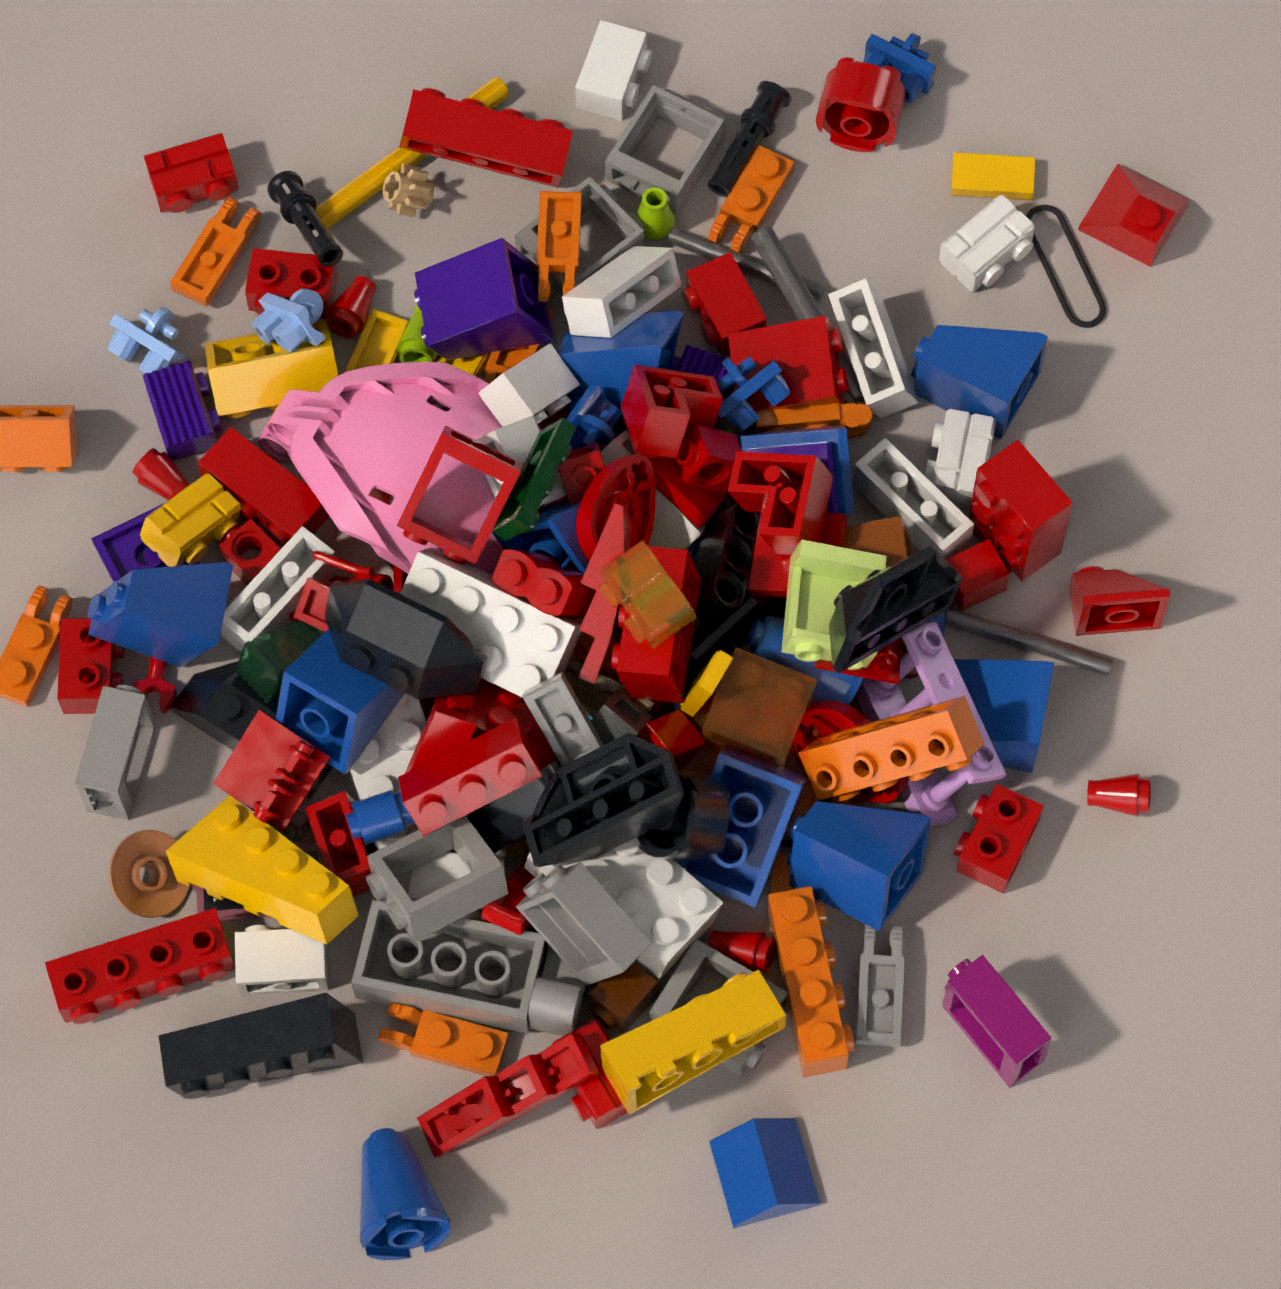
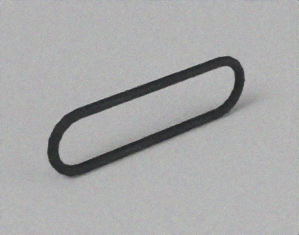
(1070, 316)

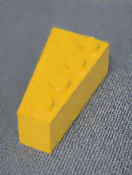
(263, 871)
(691, 1040)

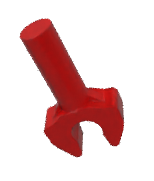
(157, 683)

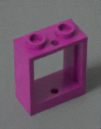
(995, 1019)

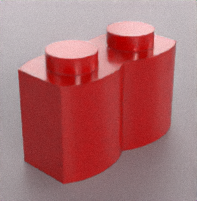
(543, 583)

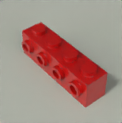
(486, 137)
(140, 966)

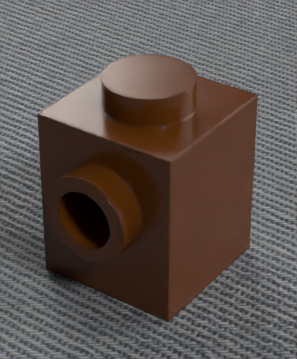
(623, 997)

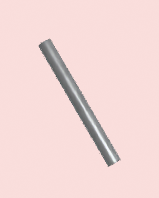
(746, 263)
(1029, 641)

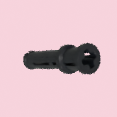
(757, 122)
(324, 245)

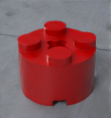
(861, 105)

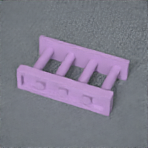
(942, 682)

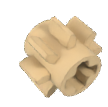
(408, 190)

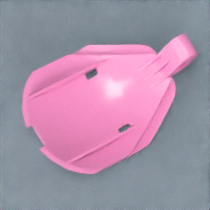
(378, 433)

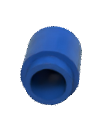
(378, 817)

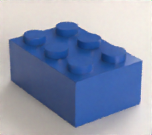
(760, 815)

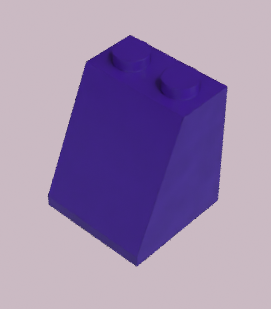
(482, 302)

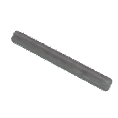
(797, 294)

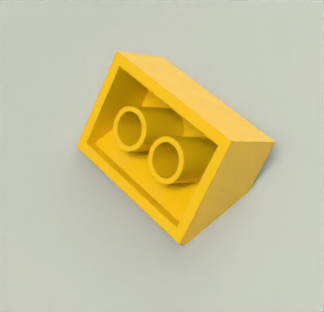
(257, 374)

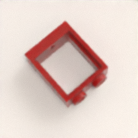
(479, 457)

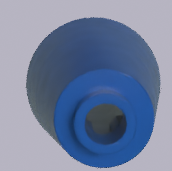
(767, 643)
(397, 1200)

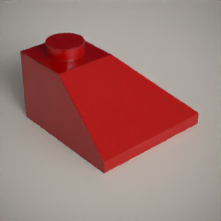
(1134, 215)
(1115, 602)

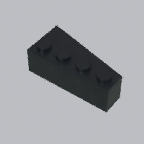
(261, 1046)

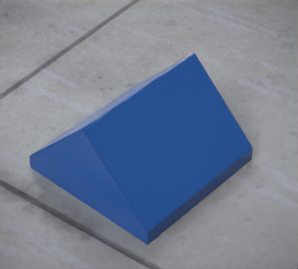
(763, 1170)

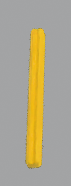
(372, 180)

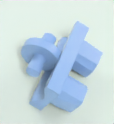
(290, 320)
(130, 336)

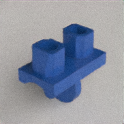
(906, 58)
(767, 381)
(592, 418)

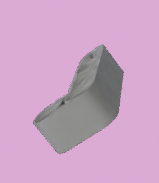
(556, 998)

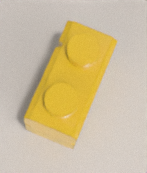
(190, 522)

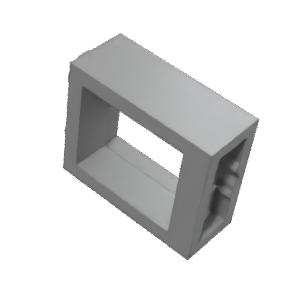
(672, 107)
(605, 206)
(116, 752)
(453, 900)
(582, 923)
(685, 978)

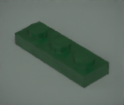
(535, 480)

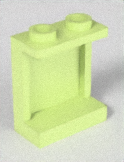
(814, 582)

